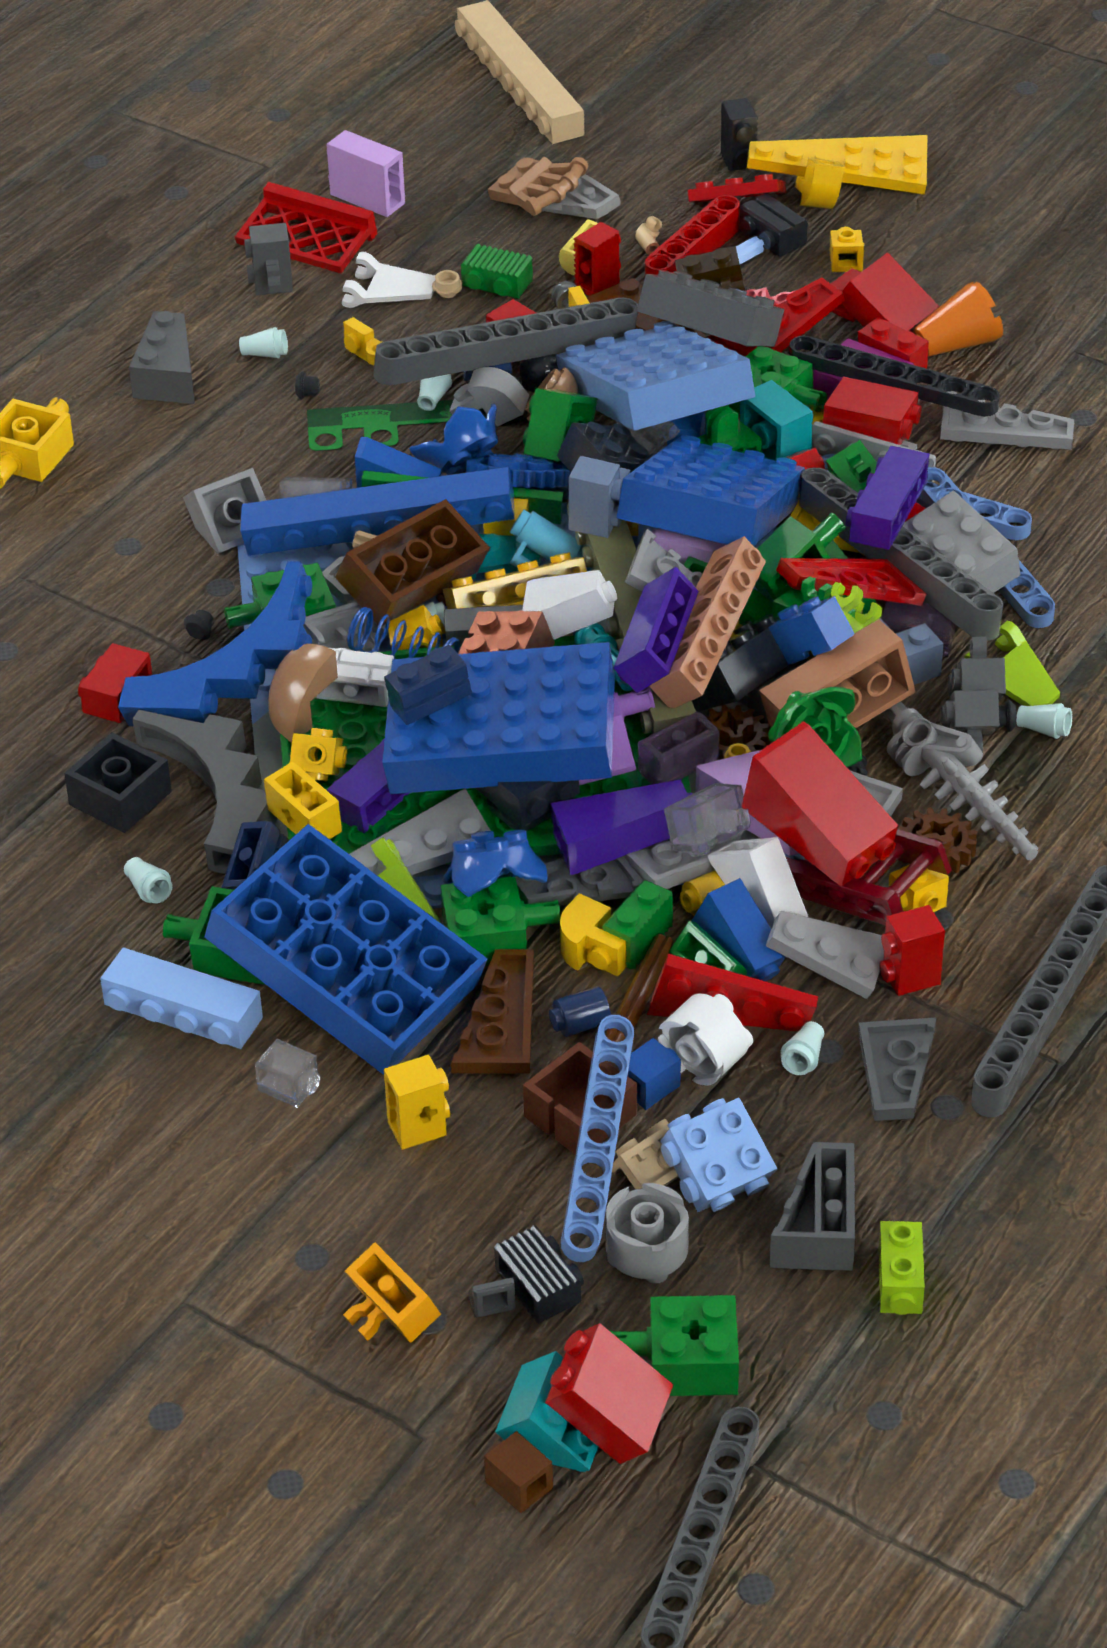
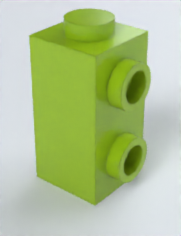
(901, 1267)

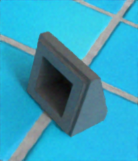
(492, 1297)

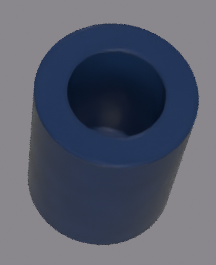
(579, 1011)

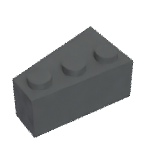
(162, 361)
(820, 1214)

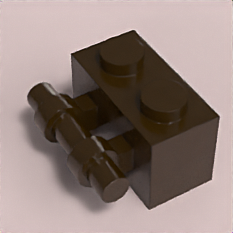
(716, 266)

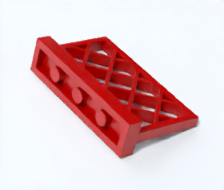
(314, 213)

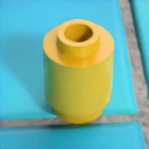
(696, 890)

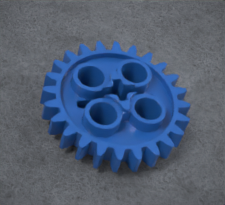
(525, 470)

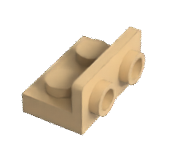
(644, 1160)

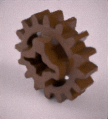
(739, 727)
(946, 830)

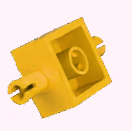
(33, 438)

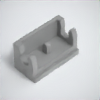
(332, 627)

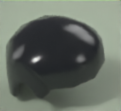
(535, 370)

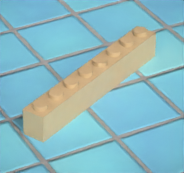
(520, 72)

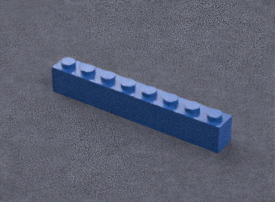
(338, 515)

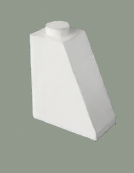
(571, 600)
(763, 872)

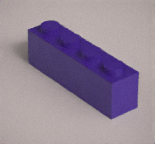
(888, 497)
(656, 630)
(365, 792)

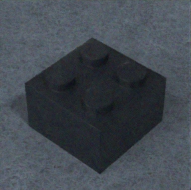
(602, 443)
(118, 782)

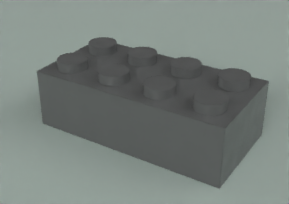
(711, 308)

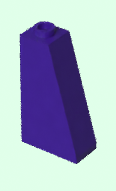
(612, 823)

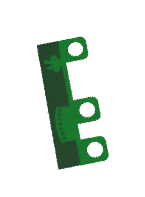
(372, 419)

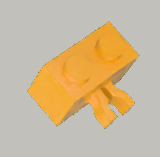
(388, 1296)

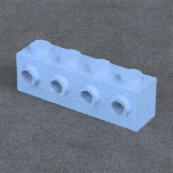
(181, 998)

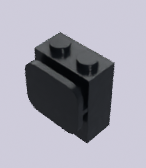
(528, 802)

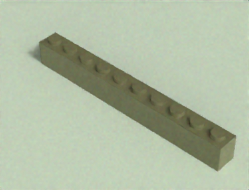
(613, 559)

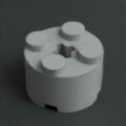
(647, 1232)

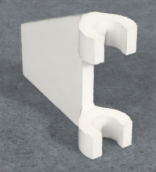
(387, 285)

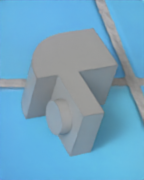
(490, 387)

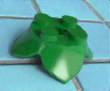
(827, 715)

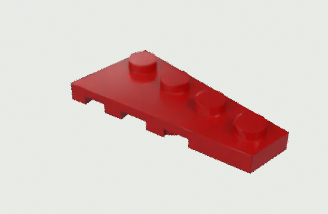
(802, 311)
(875, 577)
(753, 1000)

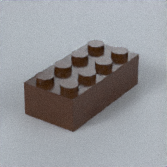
(412, 562)

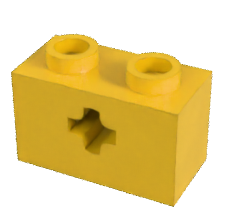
(302, 801)
(416, 1101)

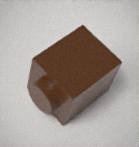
(518, 1471)

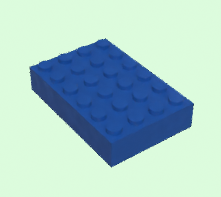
(711, 491)
(526, 720)
(345, 948)

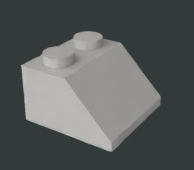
(218, 508)

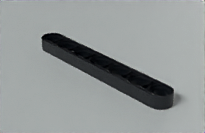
(908, 375)

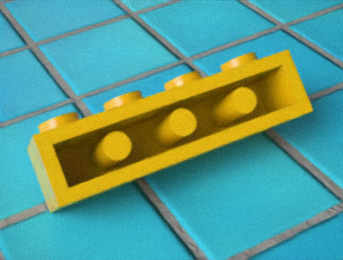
(509, 588)

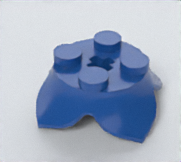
(465, 437)
(484, 857)

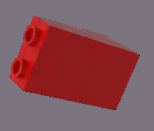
(818, 806)

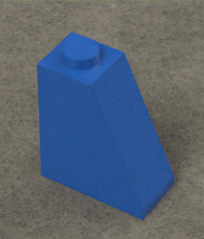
(382, 458)
(740, 928)

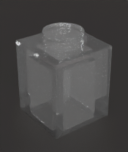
(287, 1073)

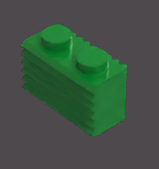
(497, 271)
(640, 919)

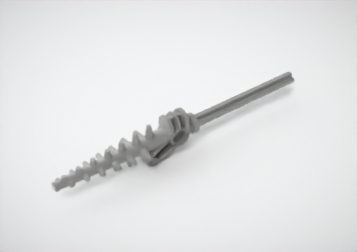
(947, 751)

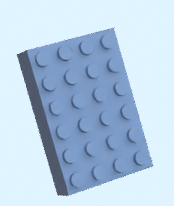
(658, 374)

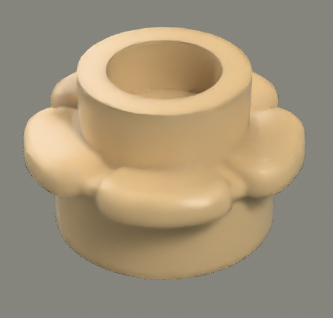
(447, 283)

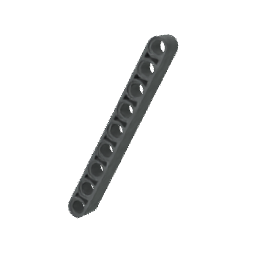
(501, 341)
(945, 584)
(1042, 1000)

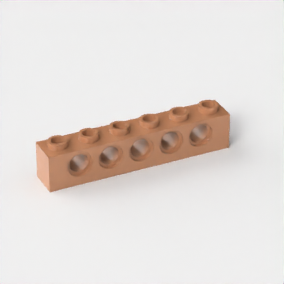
(719, 603)

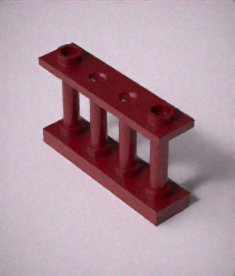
(861, 895)

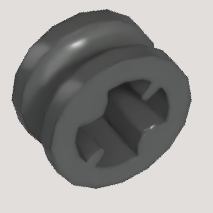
(561, 292)

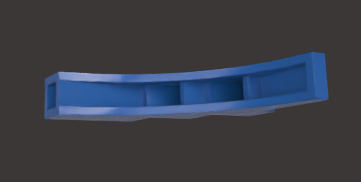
(232, 670)

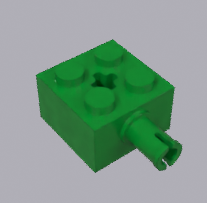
(786, 371)
(551, 419)
(793, 541)
(264, 588)
(494, 916)
(204, 954)
(691, 1343)

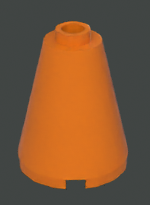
(961, 321)

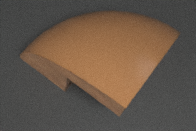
(296, 683)

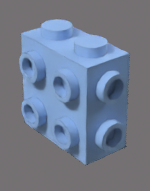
(717, 1155)

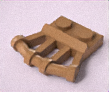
(538, 183)

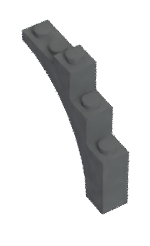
(217, 757)

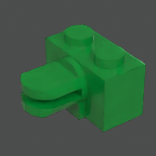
(724, 427)

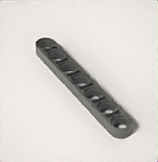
(702, 1513)

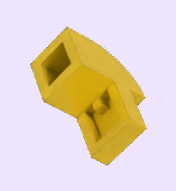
(821, 183)
(586, 940)

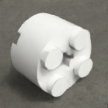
(706, 1036)

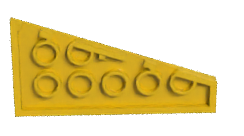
(867, 161)

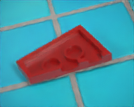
(735, 187)

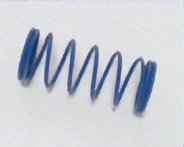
(362, 640)

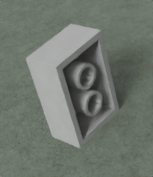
(967, 541)

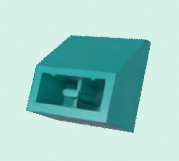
(541, 1424)

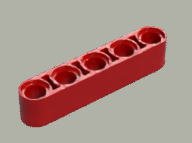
(700, 235)

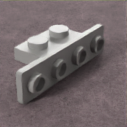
(832, 440)

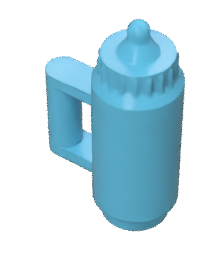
(542, 538)

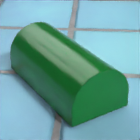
(699, 946)

